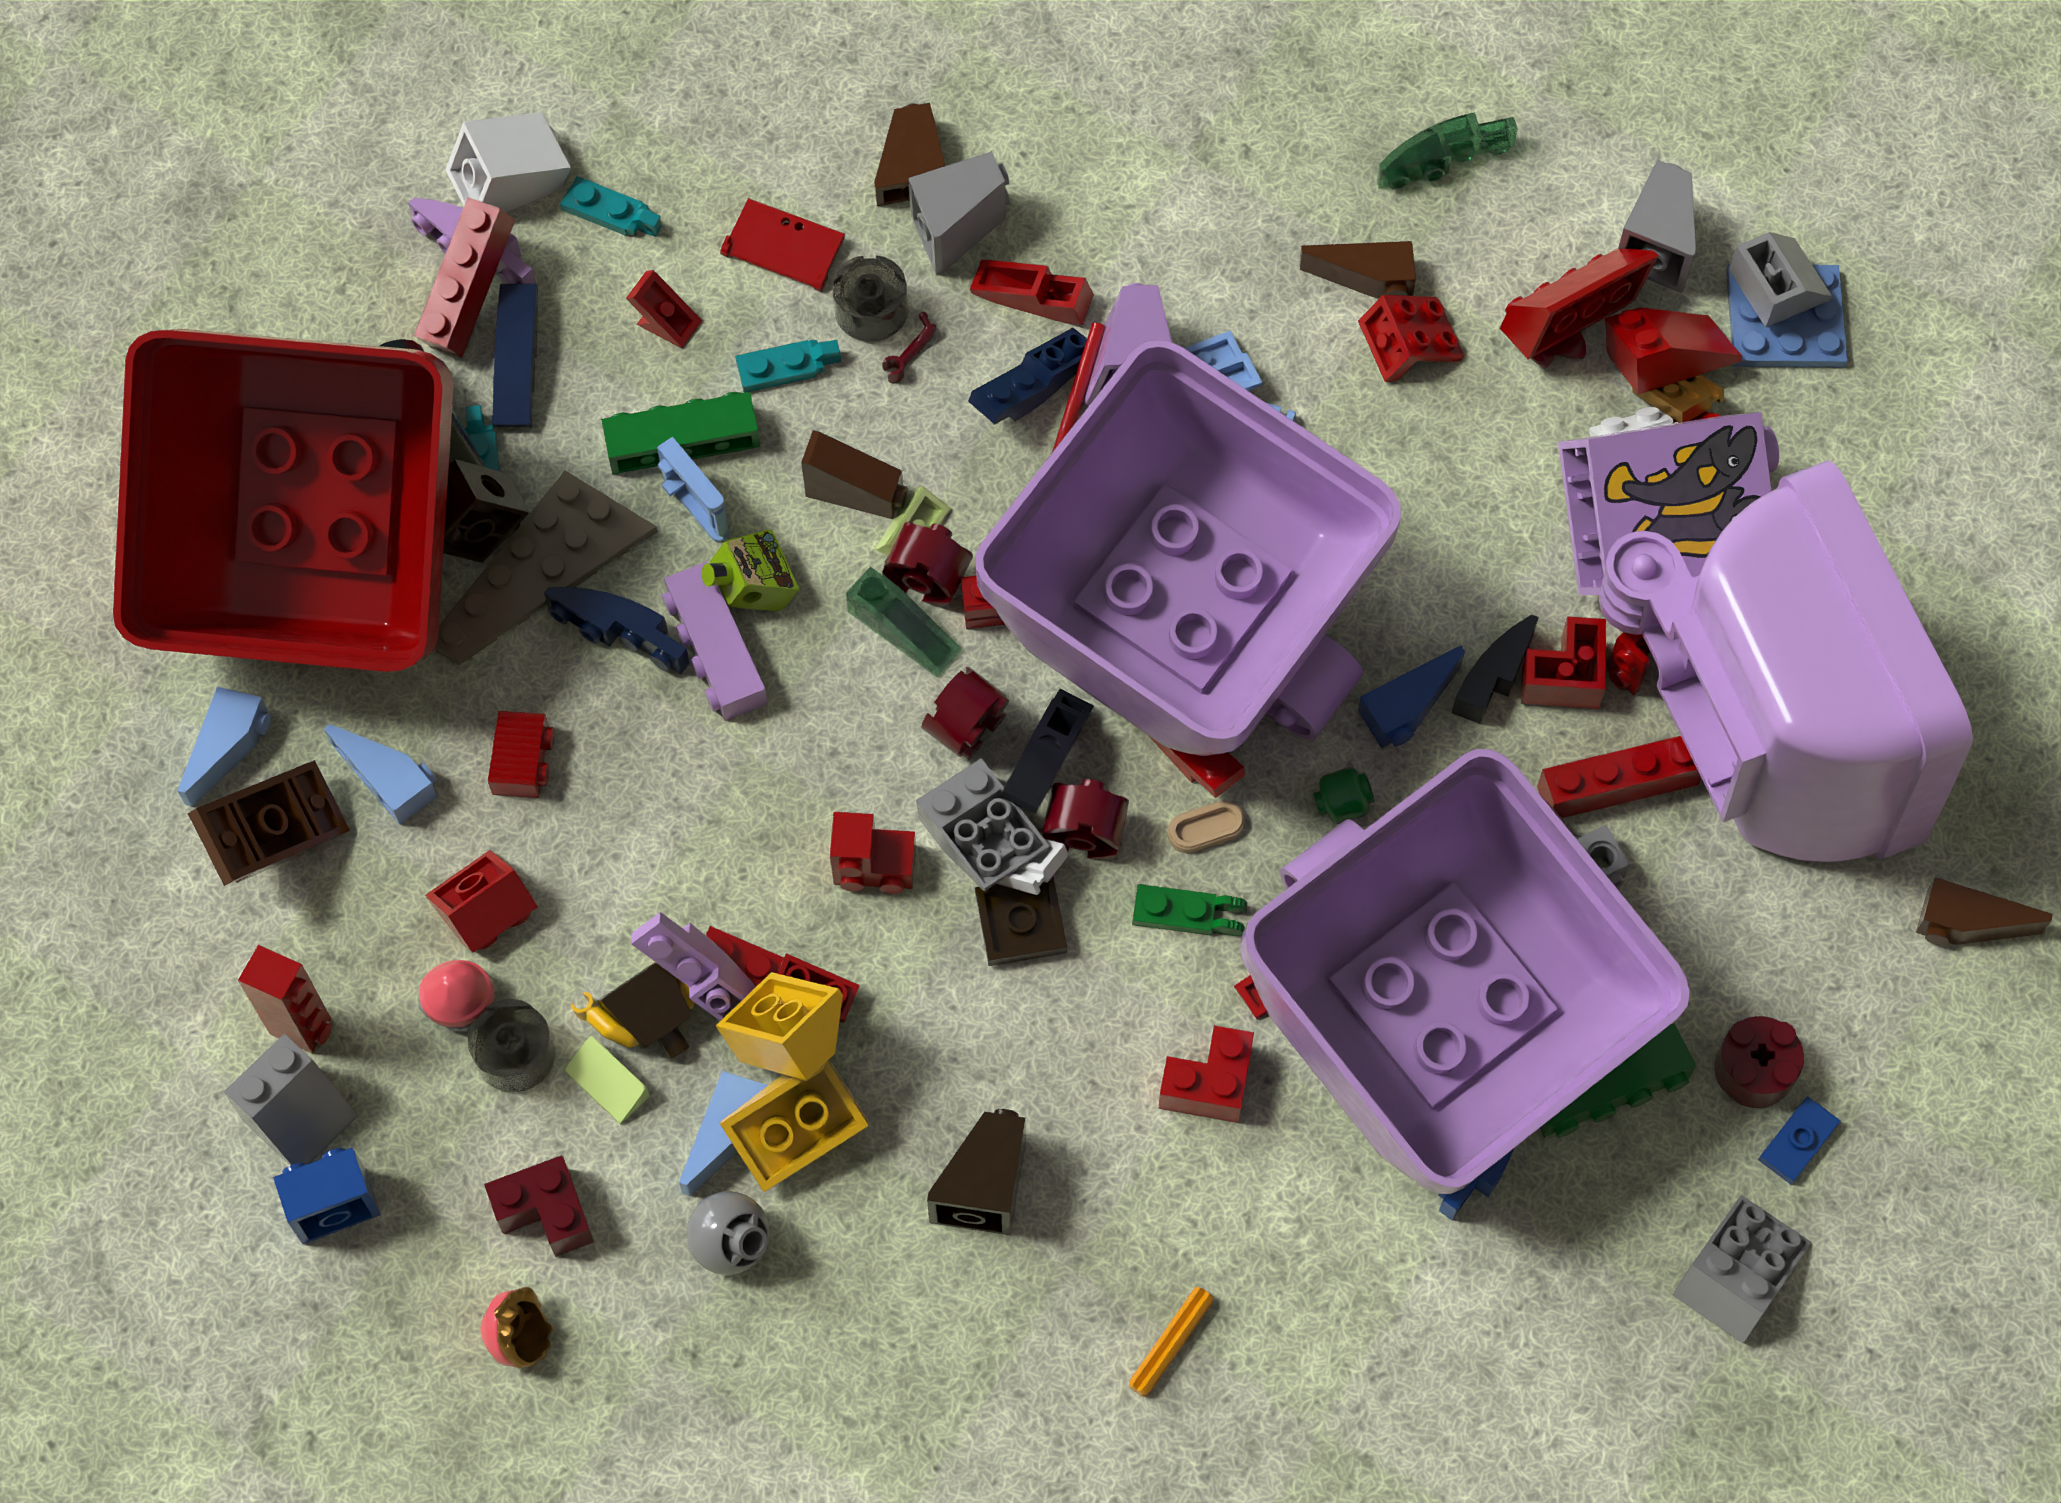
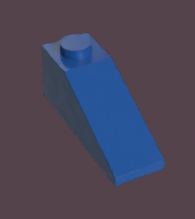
(1403, 703)

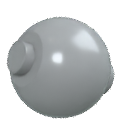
(728, 1233)

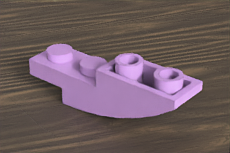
(441, 220)
(695, 960)

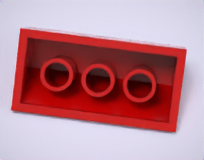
(1576, 300)

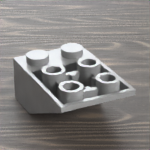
(979, 827)
(1741, 1268)

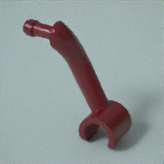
(910, 352)

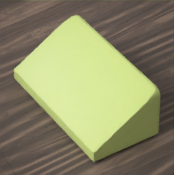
(920, 509)
(607, 1080)

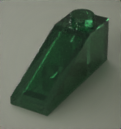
(900, 621)

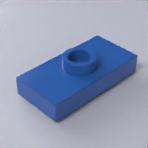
(1799, 1140)

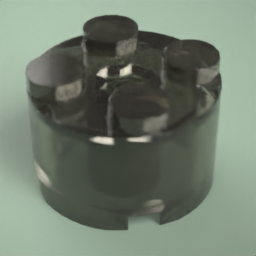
(870, 298)
(491, 1042)

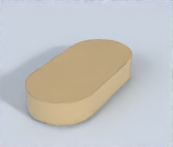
(1205, 827)

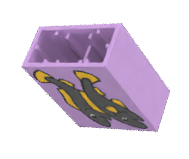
(1666, 481)

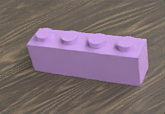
(715, 642)

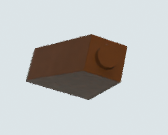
(909, 150)
(851, 477)

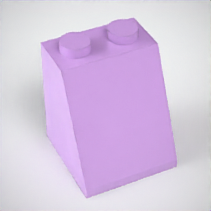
(1133, 319)

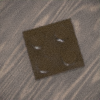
(1020, 923)

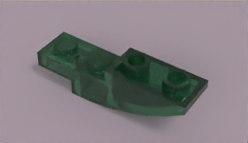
(1431, 150)

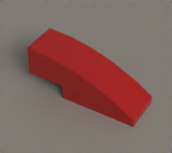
(1033, 290)

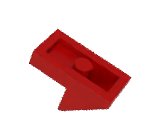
(663, 310)

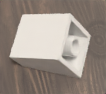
(507, 161)

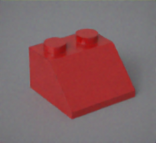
(482, 901)

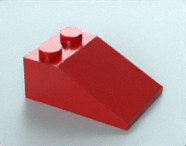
(1665, 346)

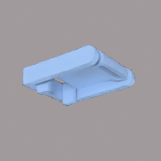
(693, 489)

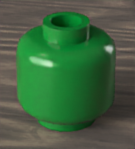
(1344, 795)

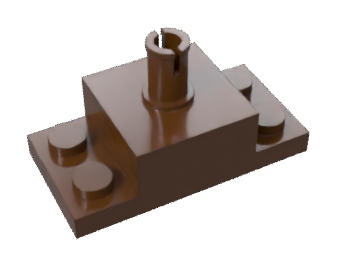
(268, 823)

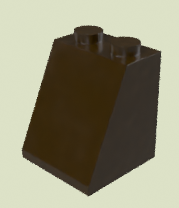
(982, 1177)

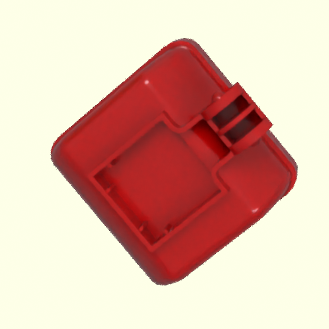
(282, 499)

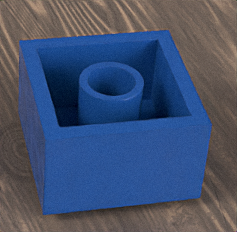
(326, 1195)

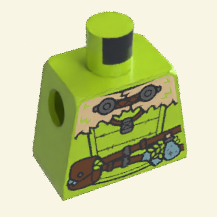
(752, 573)

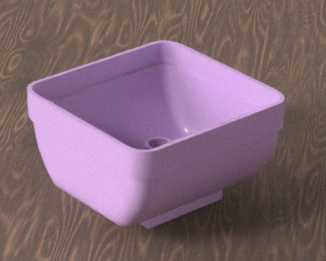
(1190, 557)
(1798, 674)
(1458, 970)

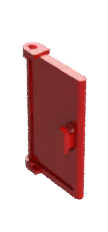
(784, 249)

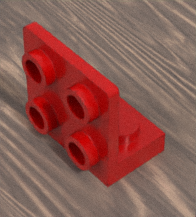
(1408, 331)

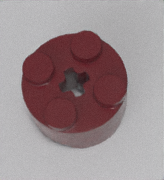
(927, 562)
(965, 711)
(1086, 818)
(1771, 1043)

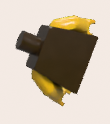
(642, 1011)

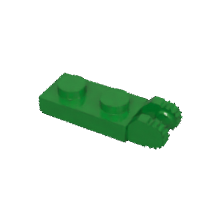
(1186, 911)

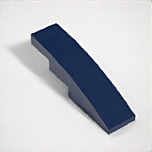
(515, 355)

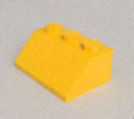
(785, 1026)

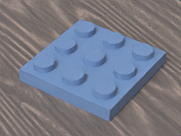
(1802, 340)

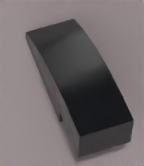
(1494, 671)

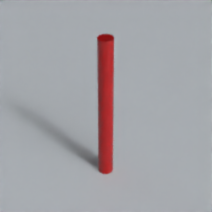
(1081, 381)

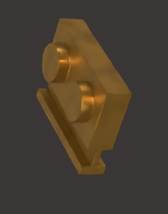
(1685, 398)

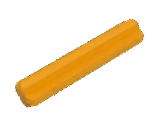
(1171, 1341)

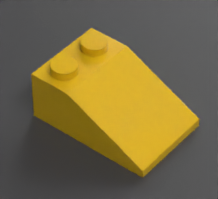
(793, 1124)

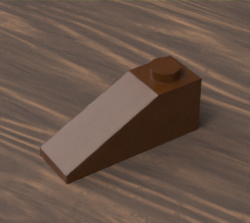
(1364, 267)
(1970, 916)

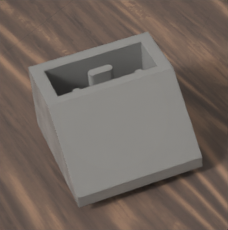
(1777, 277)

